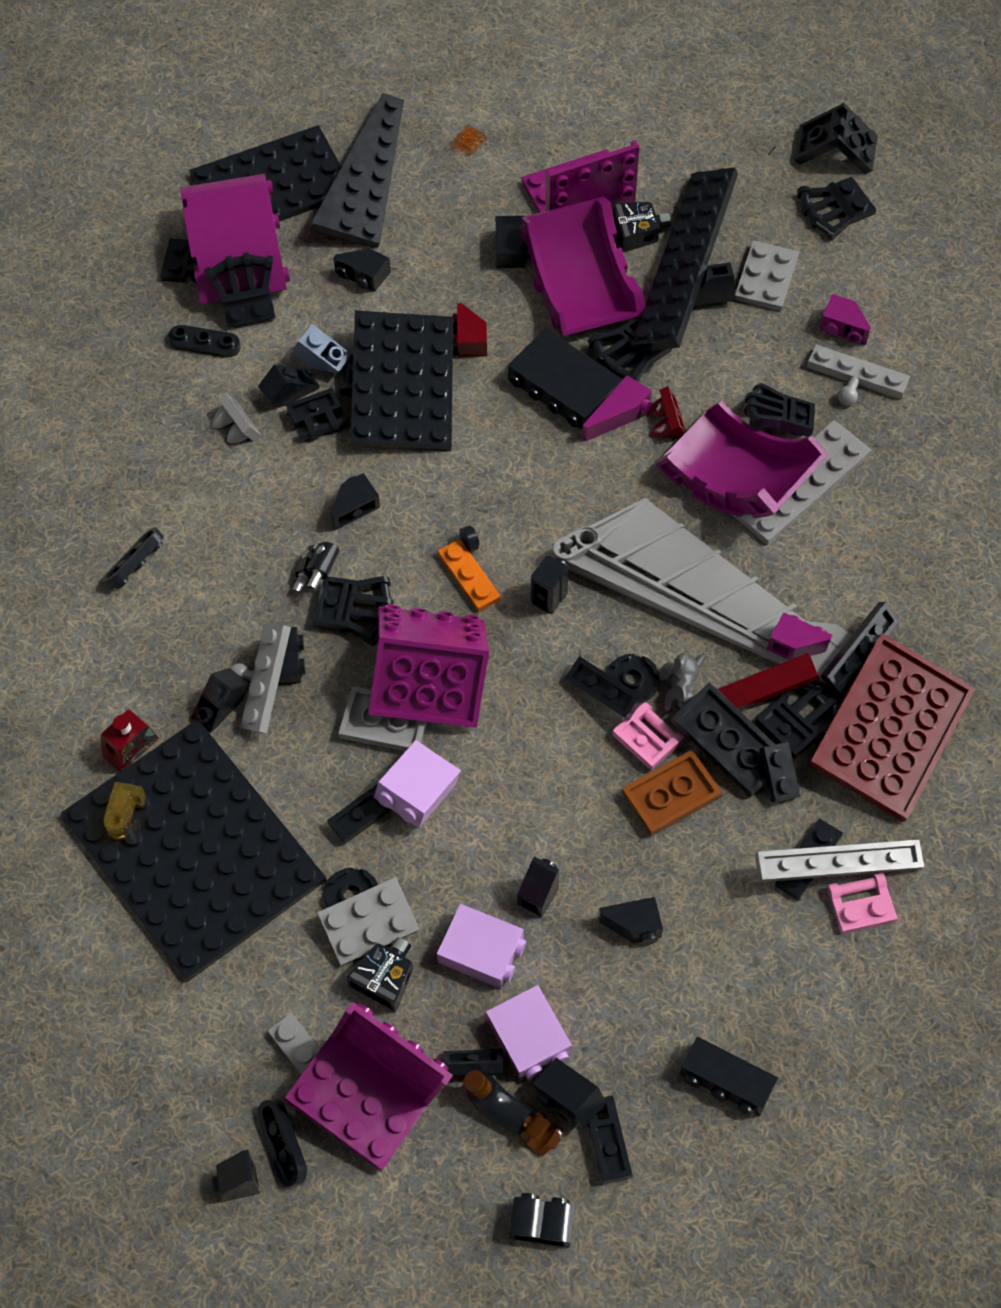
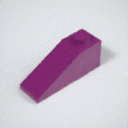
(619, 408)

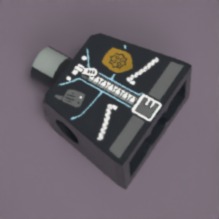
(638, 224)
(383, 973)

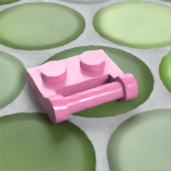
(643, 741)
(863, 912)

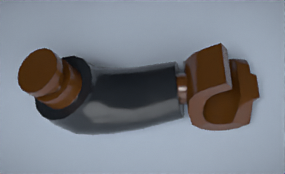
(502, 1108)

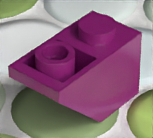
(845, 320)
(795, 638)

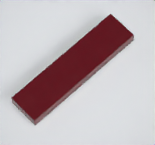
(771, 682)

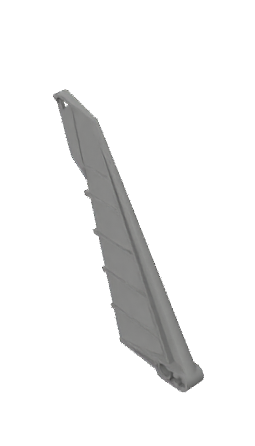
(679, 559)

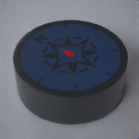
(469, 538)

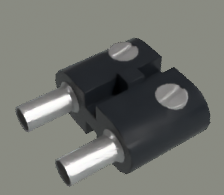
(315, 565)

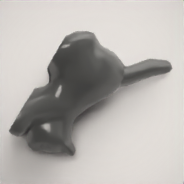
(681, 679)

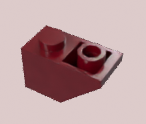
(471, 333)

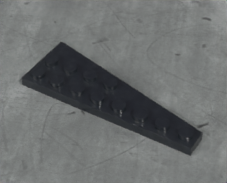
(360, 192)

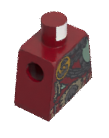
(126, 740)

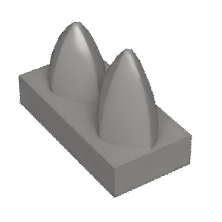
(233, 412)

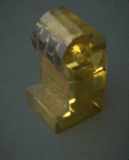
(121, 808)

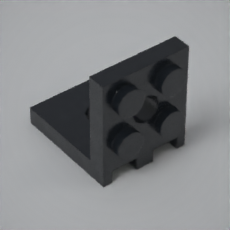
(838, 129)

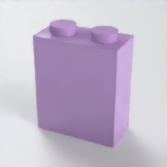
(417, 784)
(481, 946)
(529, 1033)

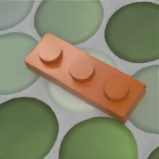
(469, 575)

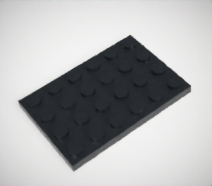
(297, 165)
(402, 381)

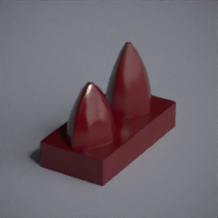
(667, 406)

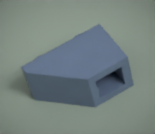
(321, 351)

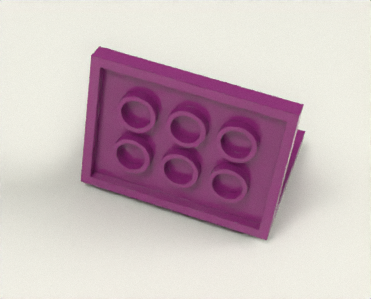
(586, 179)
(429, 666)
(368, 1086)

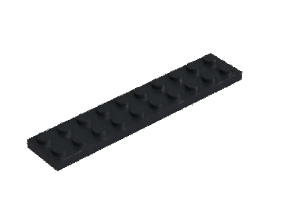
(684, 260)

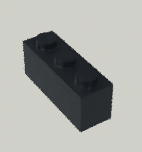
(728, 1077)

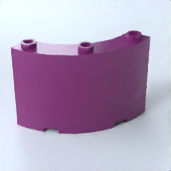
(228, 221)
(581, 267)
(737, 466)

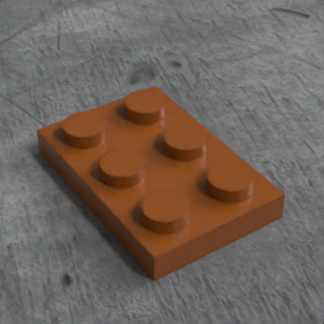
(671, 792)

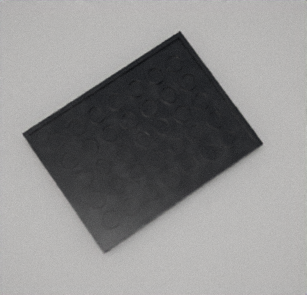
(202, 851)

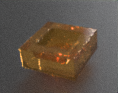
(470, 139)

